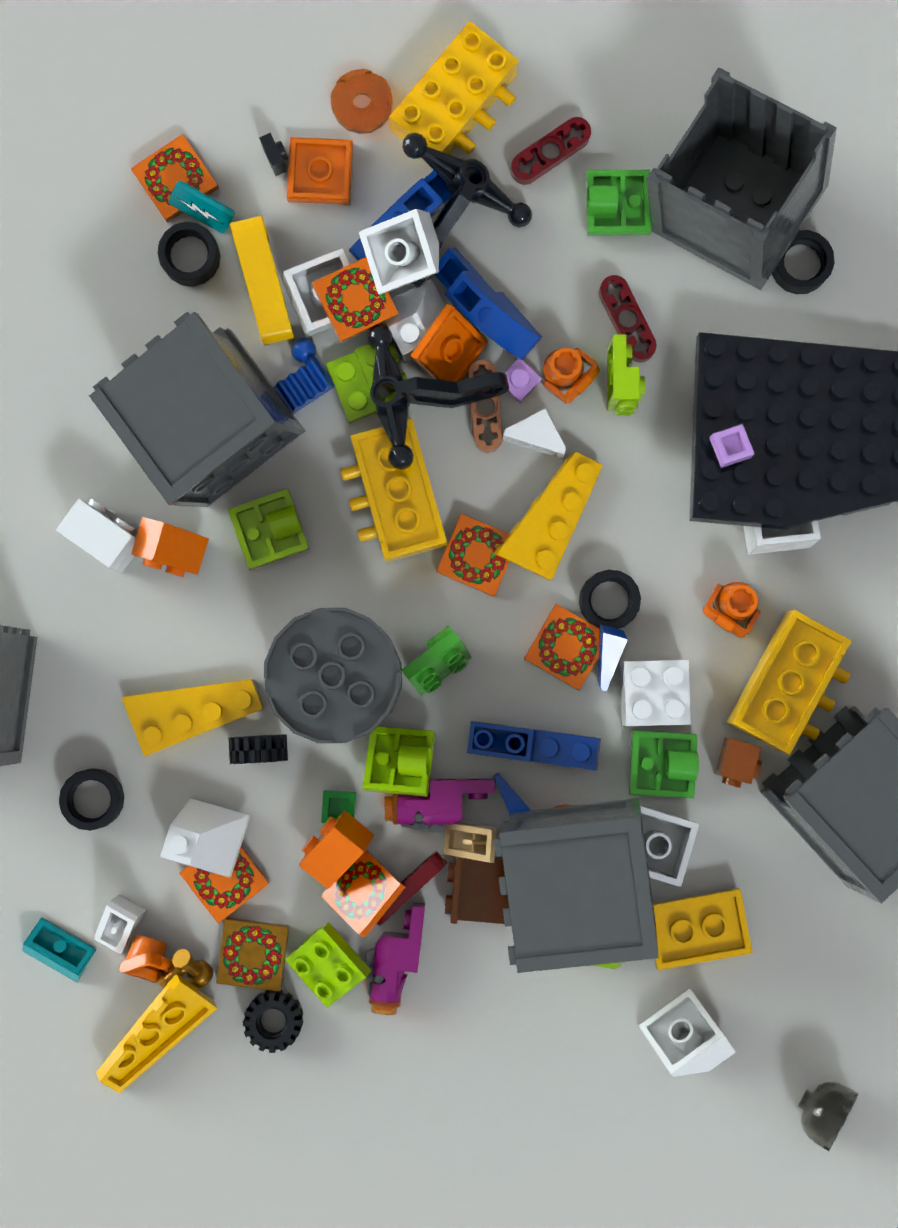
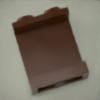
(476, 891)

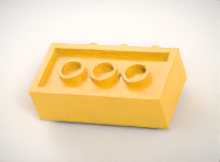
(457, 92)
(399, 499)
(790, 683)

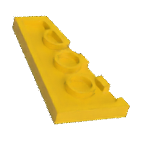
(548, 525)
(181, 714)
(164, 1024)

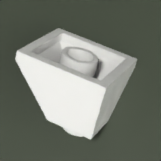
(401, 250)
(417, 312)
(206, 837)
(686, 1037)

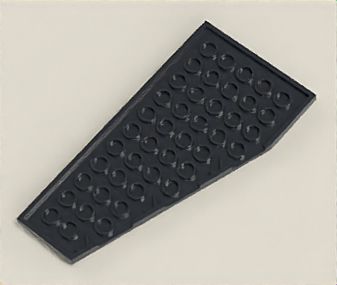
(816, 425)

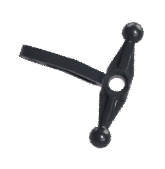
(466, 183)
(418, 391)

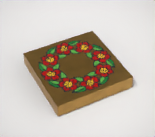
(252, 954)

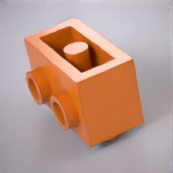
(169, 546)
(336, 849)

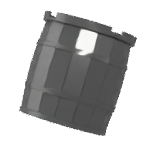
(332, 675)

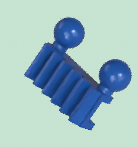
(309, 380)

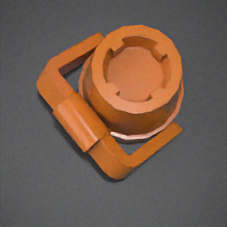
(565, 370)
(734, 604)
(146, 959)

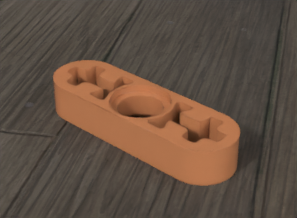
(495, 428)

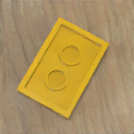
(701, 929)

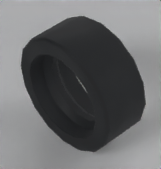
(181, 231)
(826, 255)
(611, 576)
(67, 793)

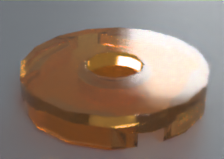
(361, 119)

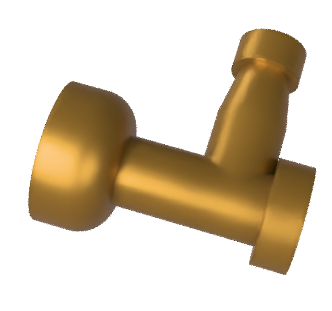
(198, 972)

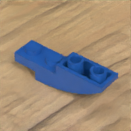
(426, 195)
(484, 307)
(533, 745)

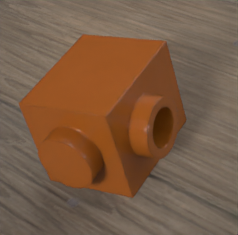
(738, 762)

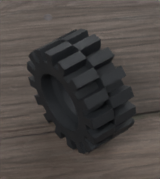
(258, 749)
(266, 1039)

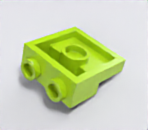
(354, 379)
(623, 382)

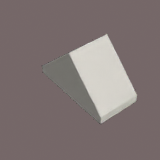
(536, 433)
(119, 923)

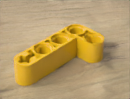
(262, 279)

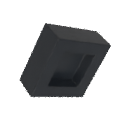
(275, 153)

